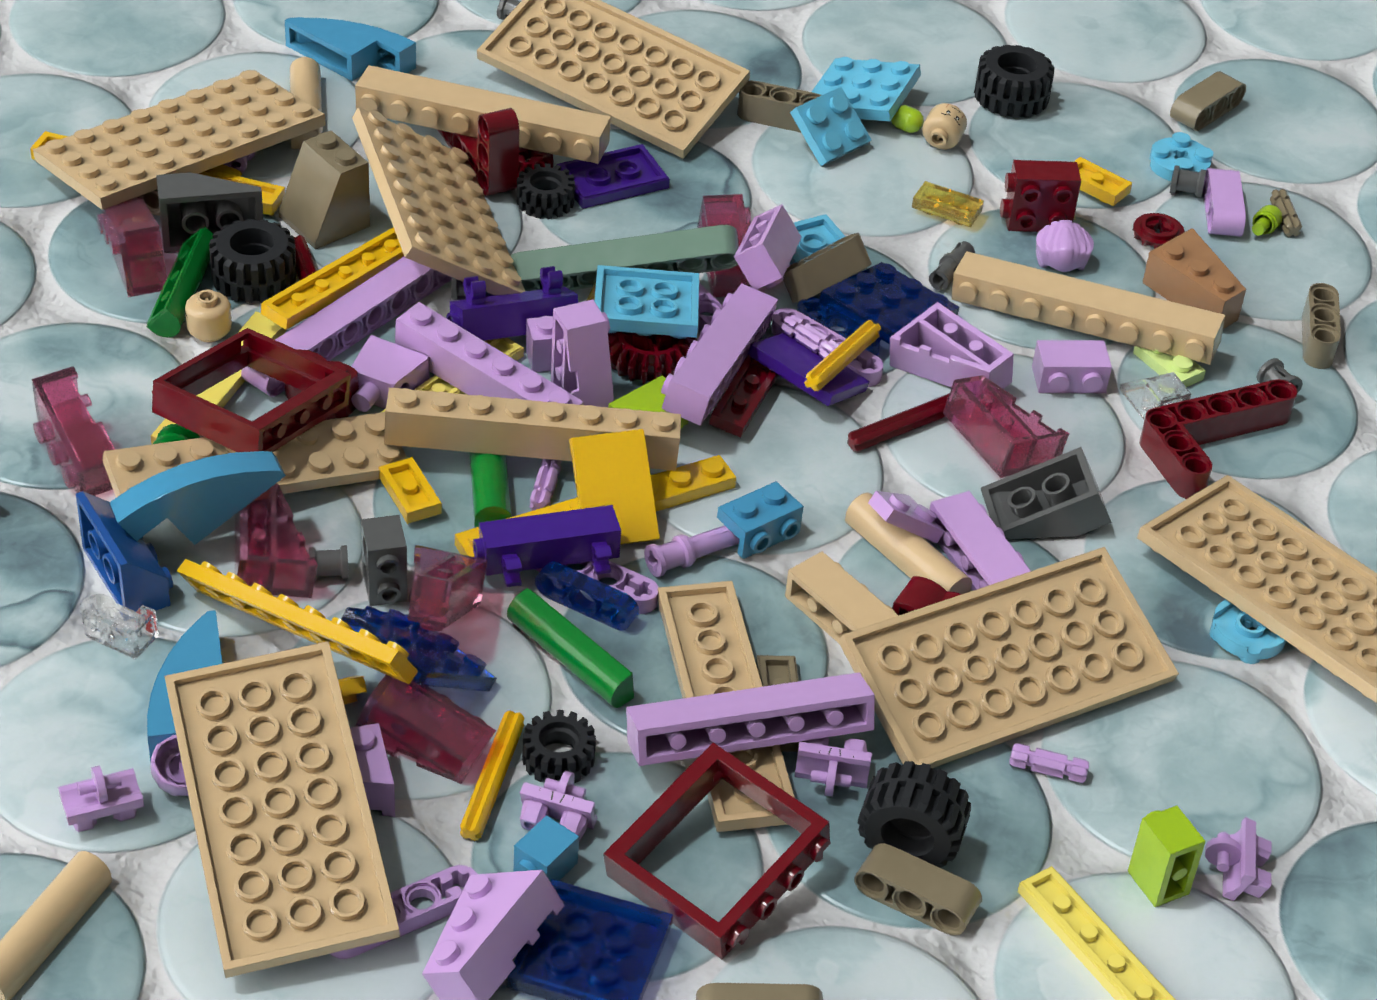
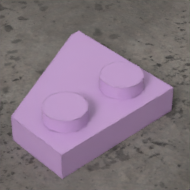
(906, 514)

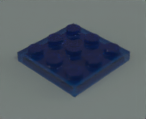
(883, 297)
(430, 652)
(592, 949)

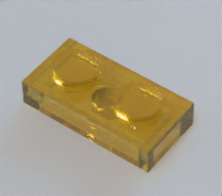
(947, 204)

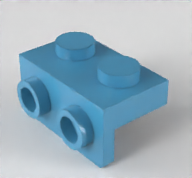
(762, 518)

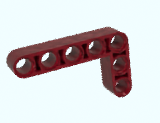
(494, 152)
(1176, 430)

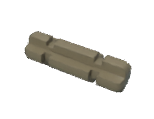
(1290, 222)

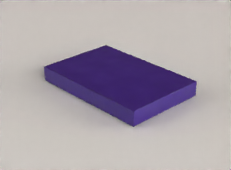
(616, 177)
(794, 361)

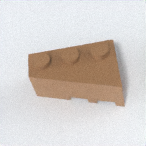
(1194, 276)

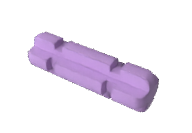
(808, 336)
(545, 483)
(1049, 763)

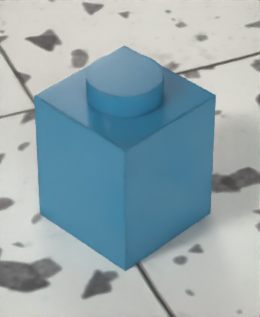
(547, 848)

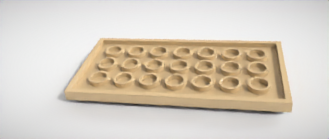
(616, 68)
(178, 136)
(436, 204)
(1276, 575)
(1008, 659)
(280, 809)

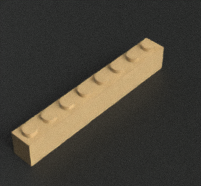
(457, 108)
(1088, 307)
(519, 425)

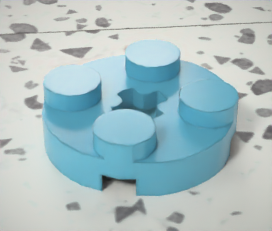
(1179, 151)
(1249, 645)

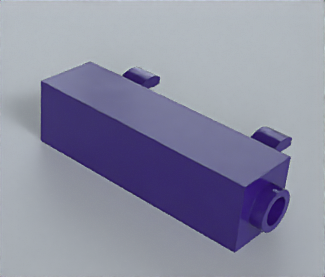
(507, 314)
(551, 537)

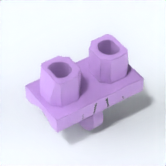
(834, 765)
(100, 797)
(559, 801)
(1237, 859)

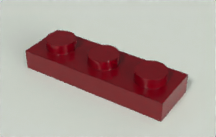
(743, 397)

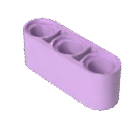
(1224, 202)

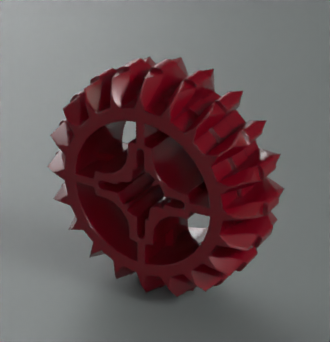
(646, 356)

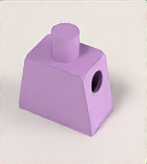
(385, 366)

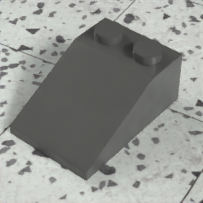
(201, 201)
(1048, 499)

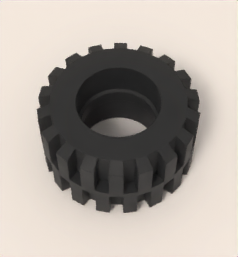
(1014, 81)
(252, 260)
(915, 812)

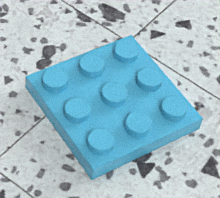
(871, 86)
(648, 300)

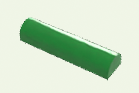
(181, 284)
(489, 487)
(572, 648)

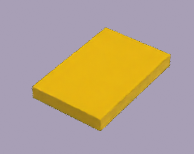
(617, 473)

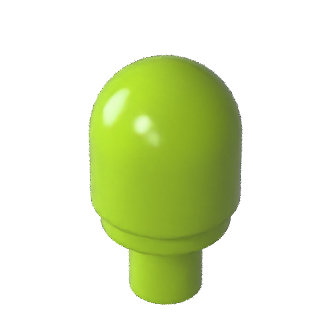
(908, 119)
(1266, 220)

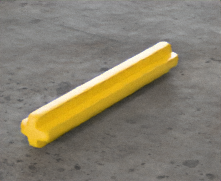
(842, 355)
(492, 776)

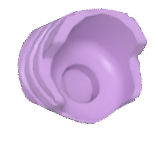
(1063, 246)

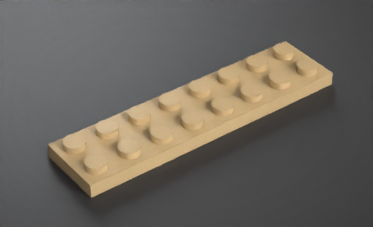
(322, 457)
(712, 658)

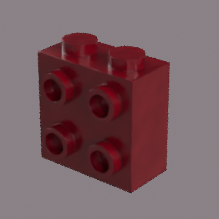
(1040, 194)

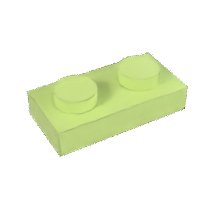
(1185, 368)

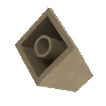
(327, 191)

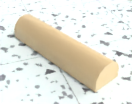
(306, 85)
(904, 549)
(50, 920)

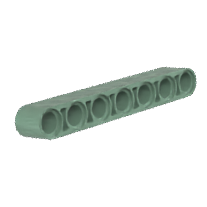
(681, 251)

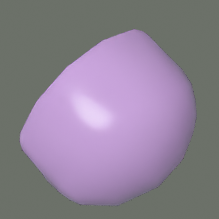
(168, 768)

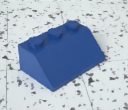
(124, 565)

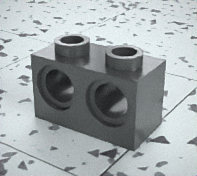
(384, 560)

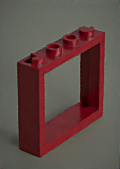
(322, 386)
(673, 806)

